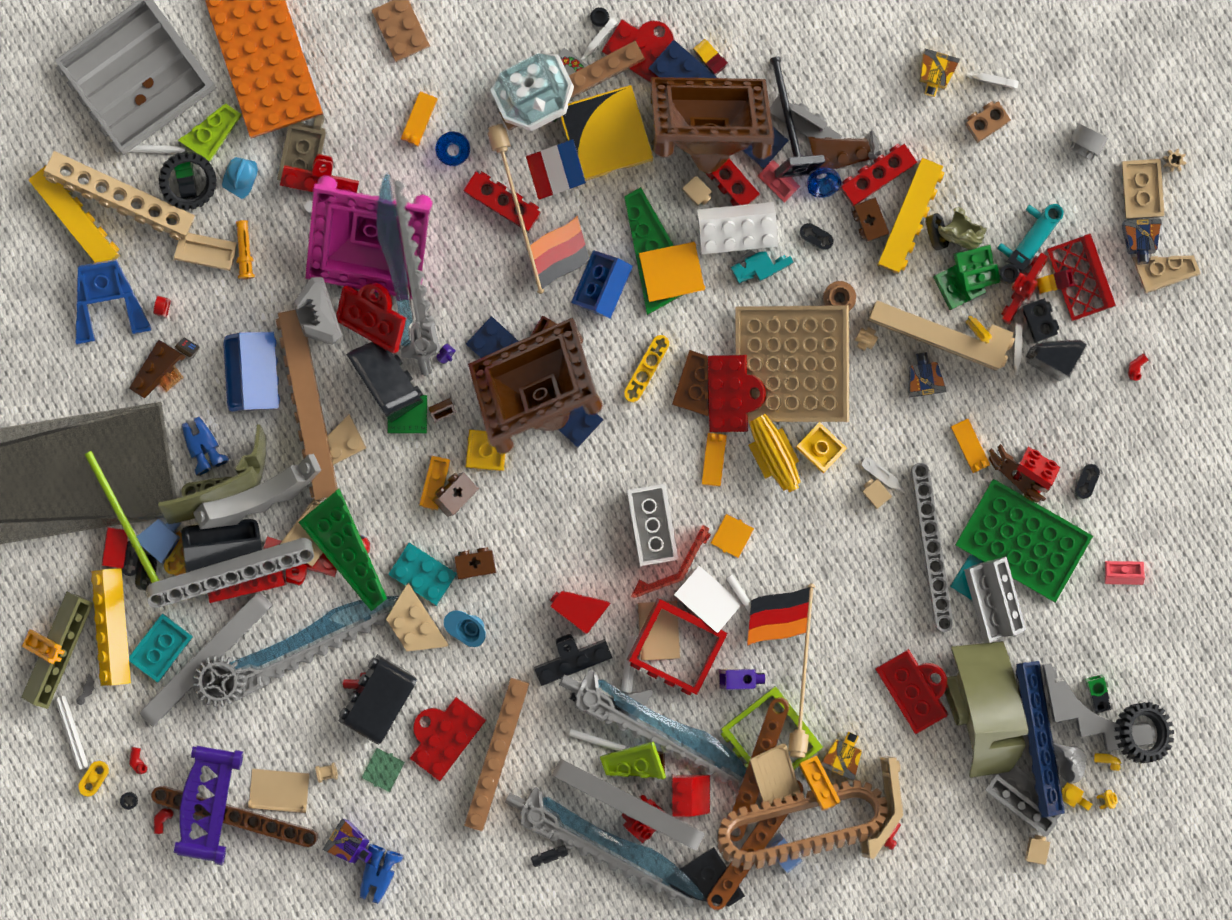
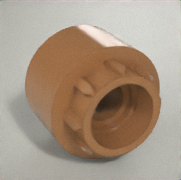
(839, 287)

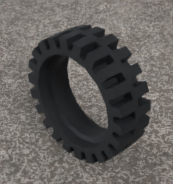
(180, 158)

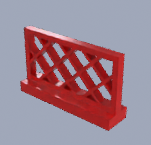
(1097, 271)

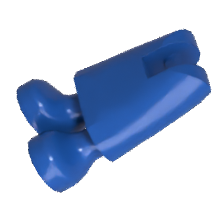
(201, 444)
(378, 875)

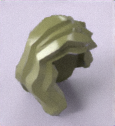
(962, 231)

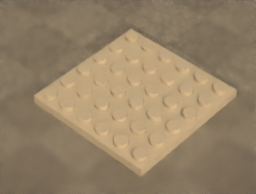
(799, 359)

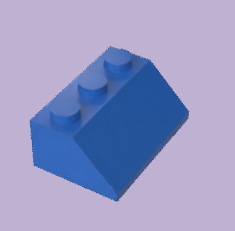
(602, 284)

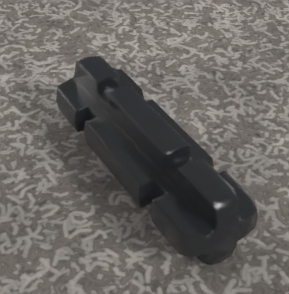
(549, 856)

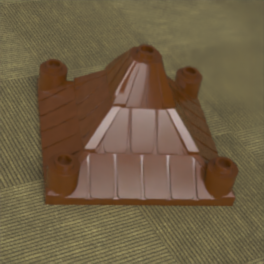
(711, 118)
(534, 384)

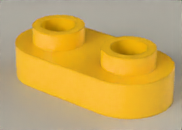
(94, 778)

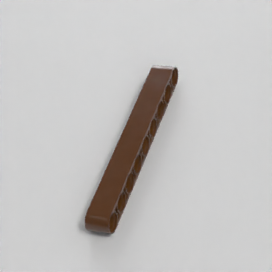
(243, 822)

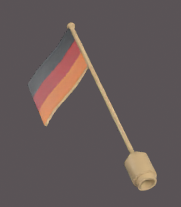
(554, 252)
(781, 618)

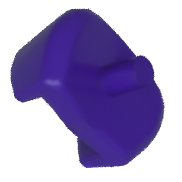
(445, 354)

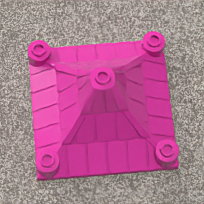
(346, 241)

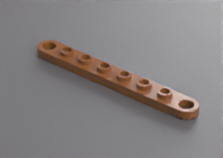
(766, 740)
(756, 841)

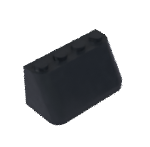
(1056, 357)
(386, 380)
(219, 544)
(377, 699)

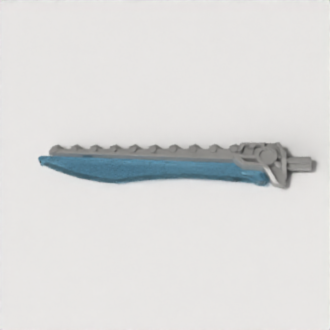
(423, 332)
(329, 623)
(600, 706)
(547, 824)

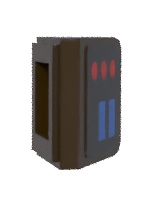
(187, 347)

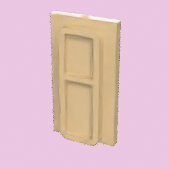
(206, 251)

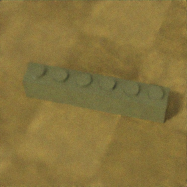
(64, 632)

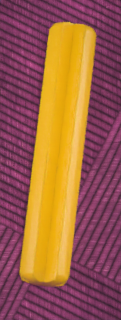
(978, 329)

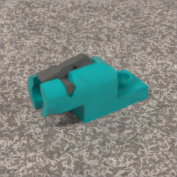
(759, 265)

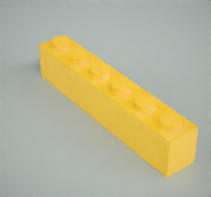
(910, 216)
(75, 219)
(110, 627)

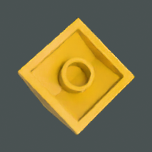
(821, 447)

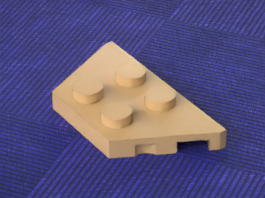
(413, 623)

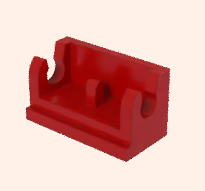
(114, 548)

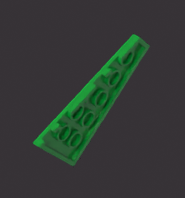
(647, 235)
(338, 538)

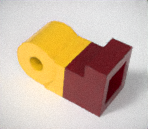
(710, 57)
(1055, 281)

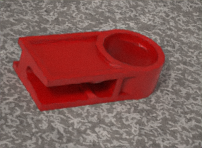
(161, 306)

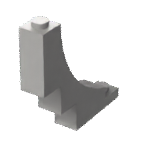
(260, 498)
(1066, 706)

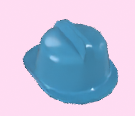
(240, 177)
(465, 627)

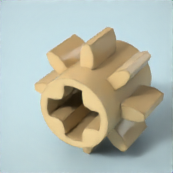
(1176, 154)
(866, 338)

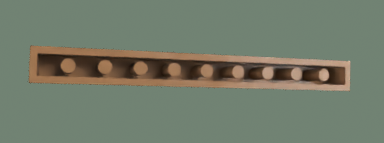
(308, 403)

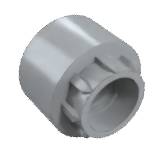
(1087, 142)

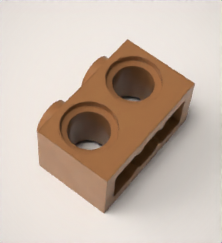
(990, 125)

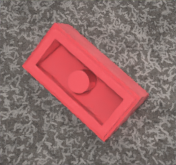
(782, 187)
(1124, 572)

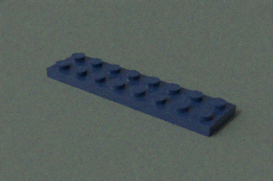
(679, 63)
(493, 337)
(1040, 739)

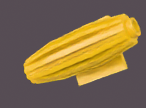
(774, 453)

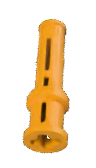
(244, 259)

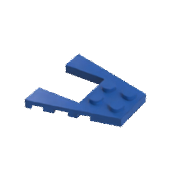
(102, 283)

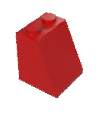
(579, 609)
(690, 795)

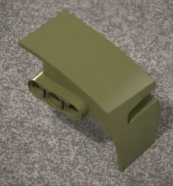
(249, 475)
(990, 706)

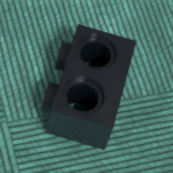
(1034, 322)

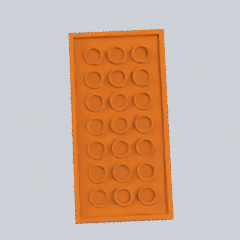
(264, 63)

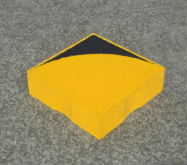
(607, 132)

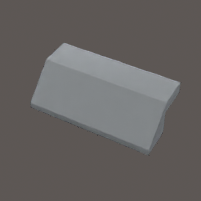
(995, 599)
(1018, 793)

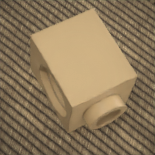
(697, 191)
(876, 493)
(1037, 850)

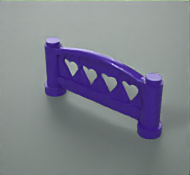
(206, 846)

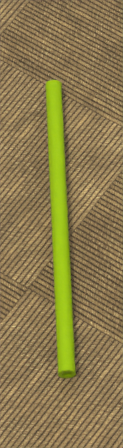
(121, 516)

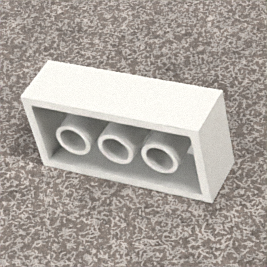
(737, 228)
(652, 524)

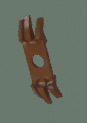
(1007, 467)

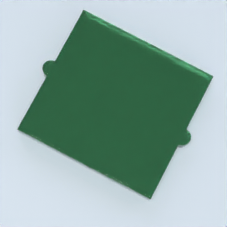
(383, 769)

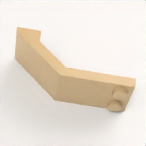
(890, 768)

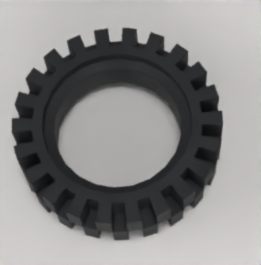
(1125, 730)

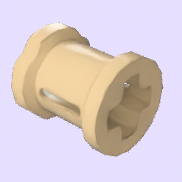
(326, 772)

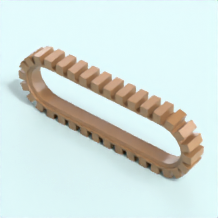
(804, 846)

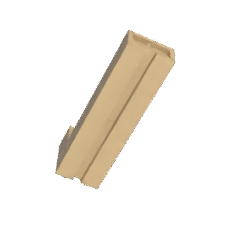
(989, 355)

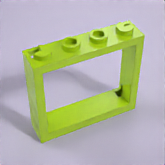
(739, 750)

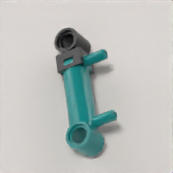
(1031, 243)

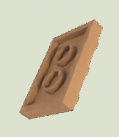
(400, 28)

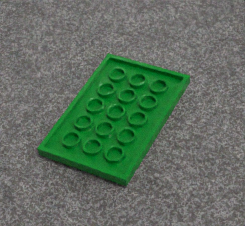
(1037, 542)

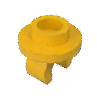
(1110, 799)

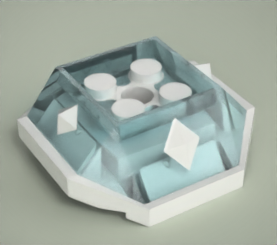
(533, 91)

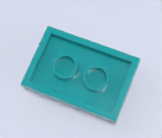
(423, 573)
(160, 648)

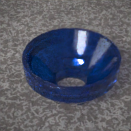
(448, 139)
(825, 186)

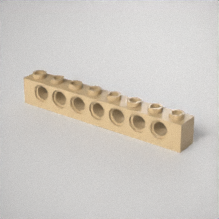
(113, 186)

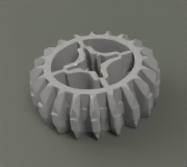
(214, 672)

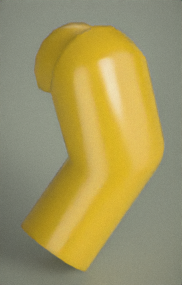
(1108, 758)

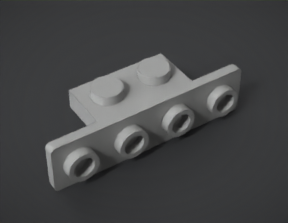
(805, 121)

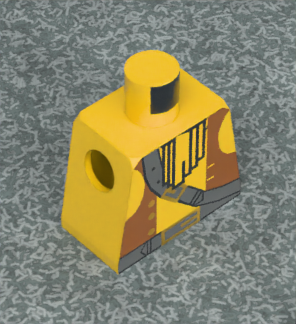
(936, 70)
(843, 757)

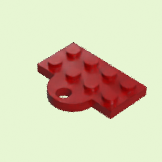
(649, 44)
(371, 315)
(731, 393)
(915, 690)
(445, 736)

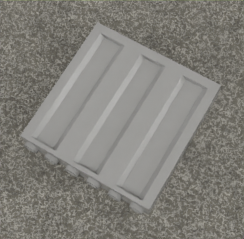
(116, 61)

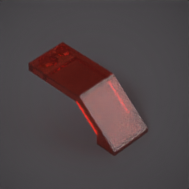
(643, 588)

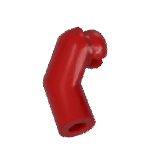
(1135, 367)
(351, 683)
(135, 761)
(160, 818)
(890, 843)

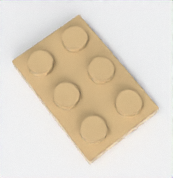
(1142, 188)

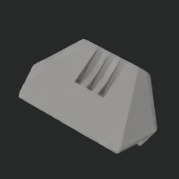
(317, 313)

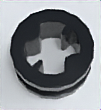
(123, 800)

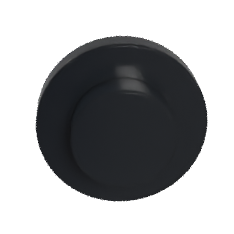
(599, 17)

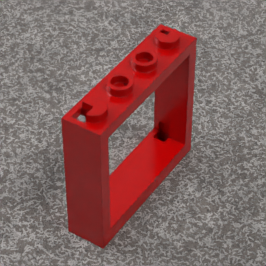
(654, 672)

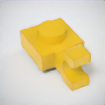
(1072, 795)

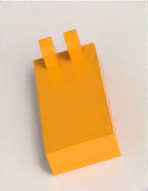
(419, 118)
(970, 445)
(714, 459)
(434, 480)
(42, 646)
(819, 783)

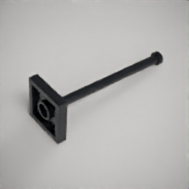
(796, 165)

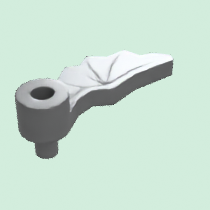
(875, 147)
(87, 690)

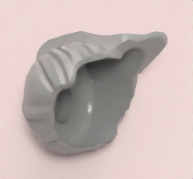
(1070, 762)

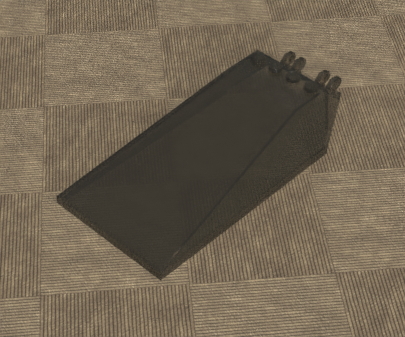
(52, 488)

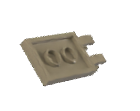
(303, 145)

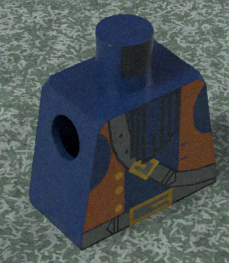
(1141, 238)
(925, 377)

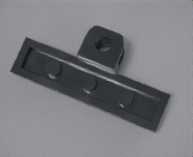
(571, 659)

